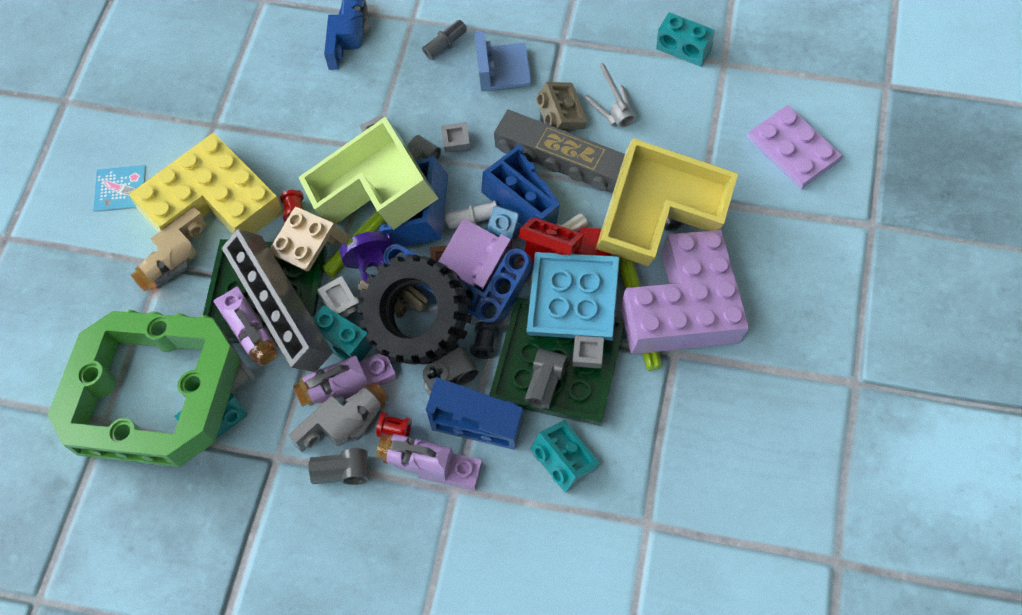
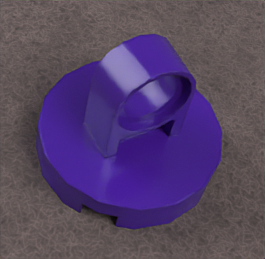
(365, 251)

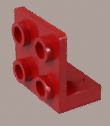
(549, 238)

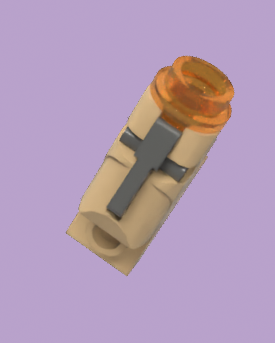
(172, 251)

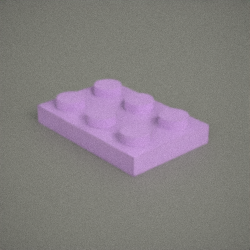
(794, 146)

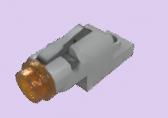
(340, 421)

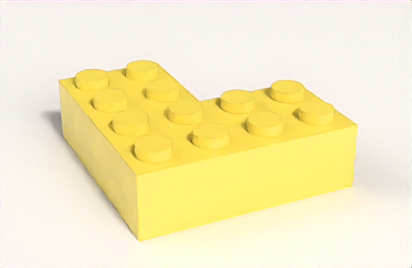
(210, 181)
(657, 187)

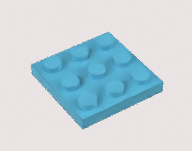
(573, 295)

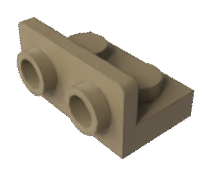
(561, 106)

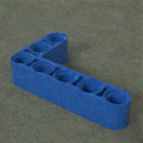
(492, 294)

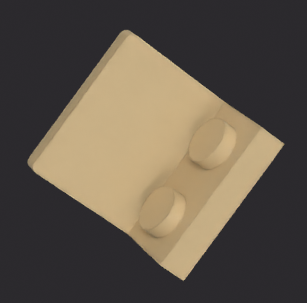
(304, 238)

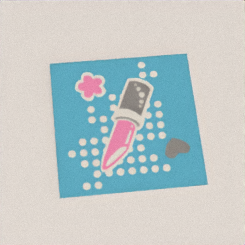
(115, 185)

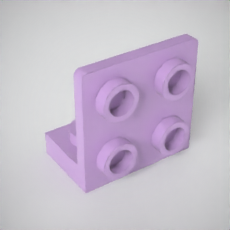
(475, 254)

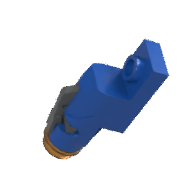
(345, 31)

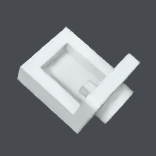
(338, 297)

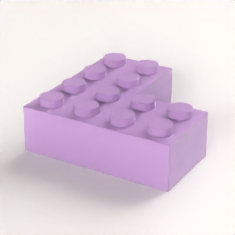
(696, 306)

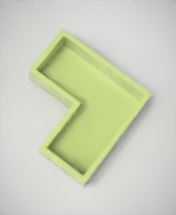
(366, 169)

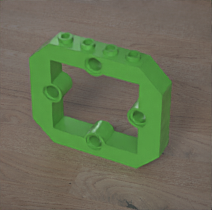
(89, 378)

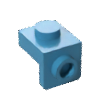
(504, 222)

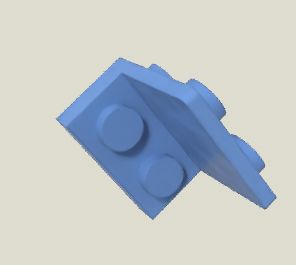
(501, 65)

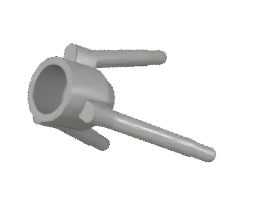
(622, 111)

